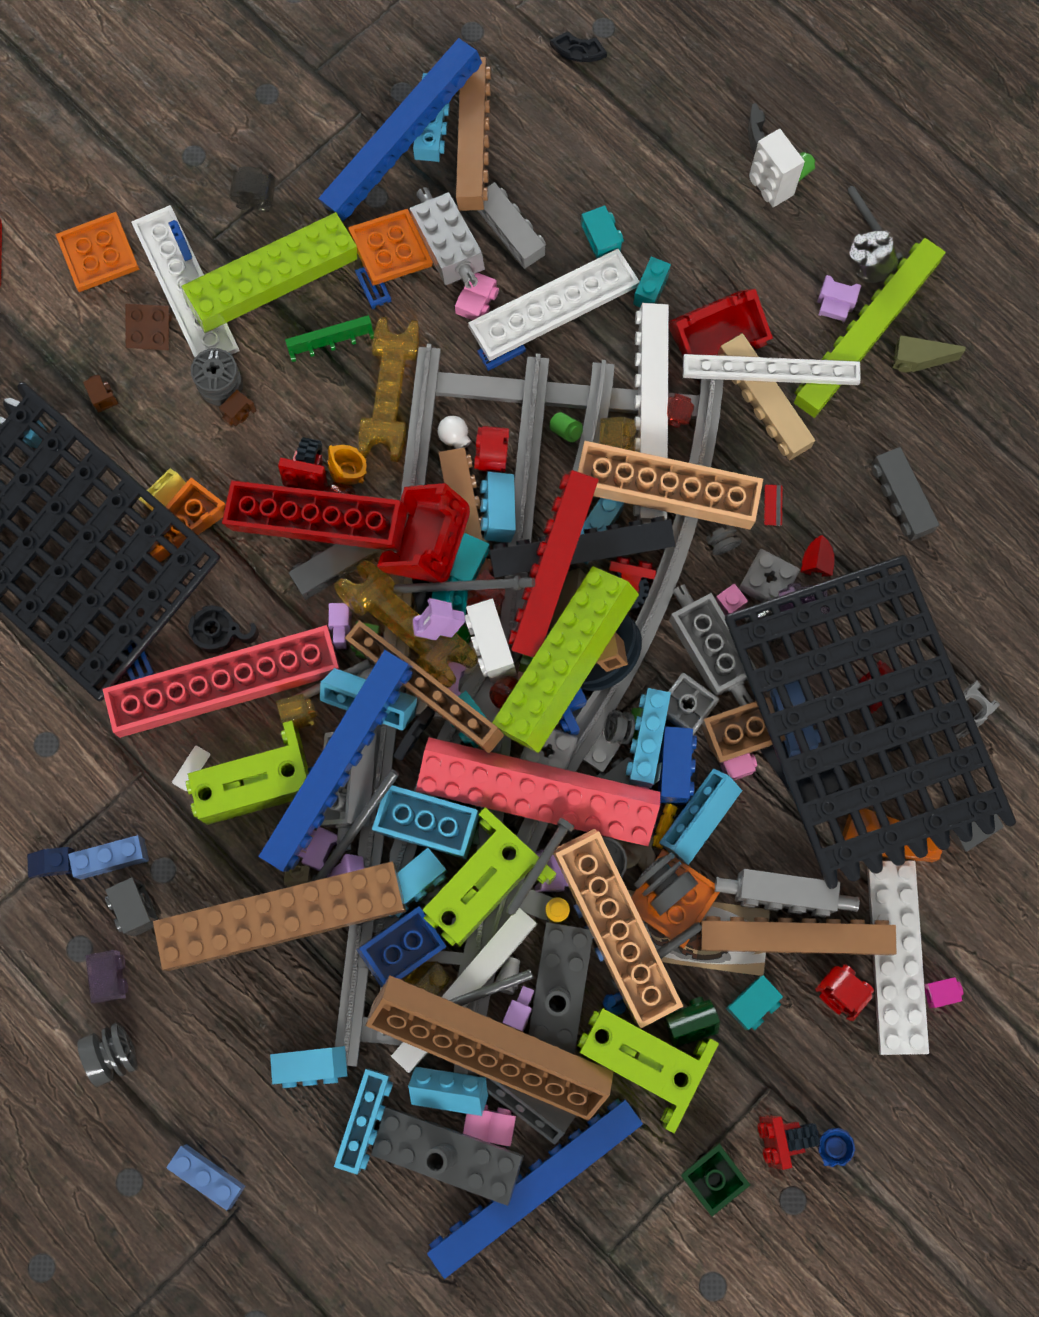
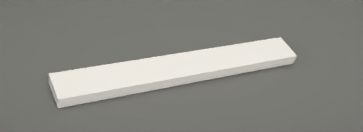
(771, 369)
(477, 974)

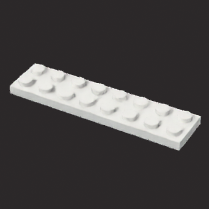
(173, 273)
(553, 304)
(899, 976)

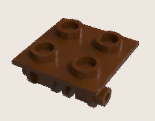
(147, 326)

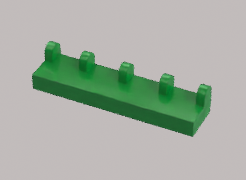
(329, 336)

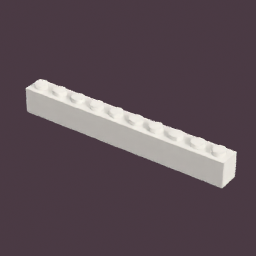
(652, 389)

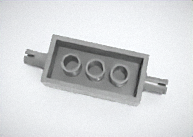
(447, 238)
(710, 645)
(354, 795)
(786, 892)

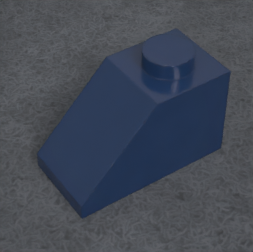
(49, 862)

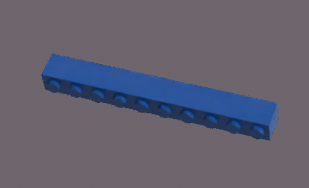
(401, 129)
(336, 761)
(535, 1187)

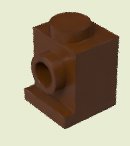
(100, 393)
(236, 409)

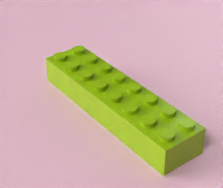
(269, 272)
(565, 658)

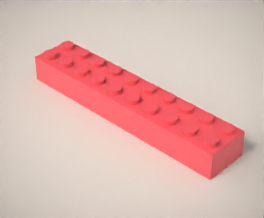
(220, 681)
(538, 791)

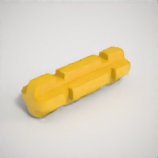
(664, 824)

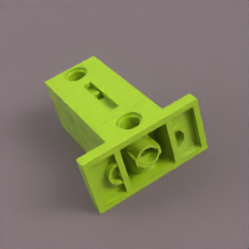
(249, 782)
(483, 881)
(648, 1062)

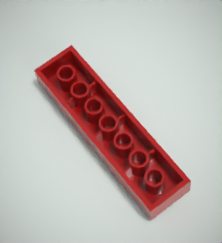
(315, 515)
(553, 564)

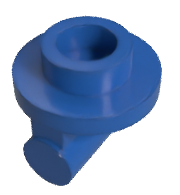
(614, 1004)

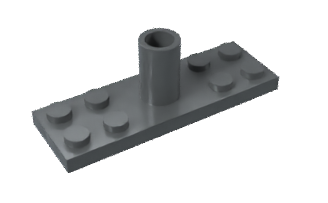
(561, 973)
(467, 1160)

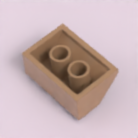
(737, 731)

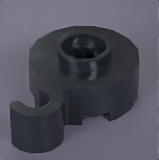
(226, 631)

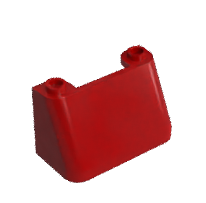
(719, 322)
(430, 534)

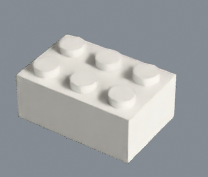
(776, 168)
(489, 641)

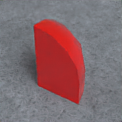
(818, 557)

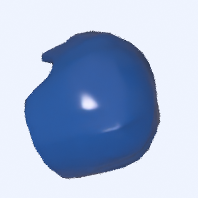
(836, 1147)

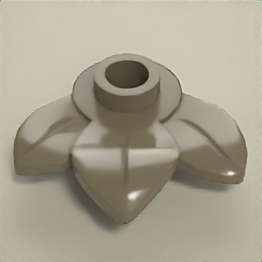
(638, 854)

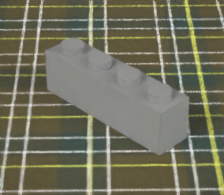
(512, 227)

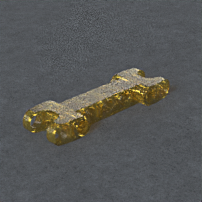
(394, 352)
(377, 597)

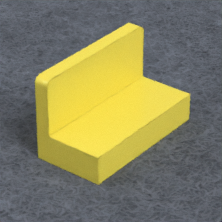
(165, 488)

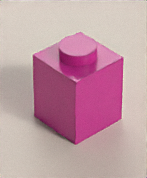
(943, 992)

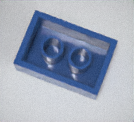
(677, 765)
(401, 947)

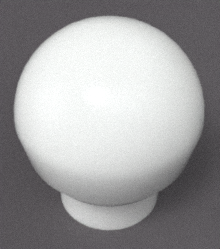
(454, 432)

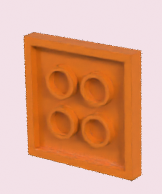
(390, 247)
(97, 252)
(683, 913)

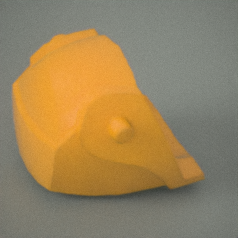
(346, 464)

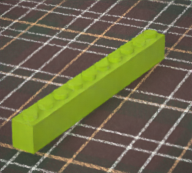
(874, 320)

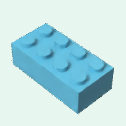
(426, 821)

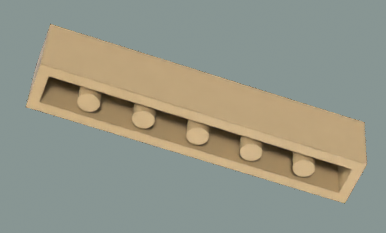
(771, 405)

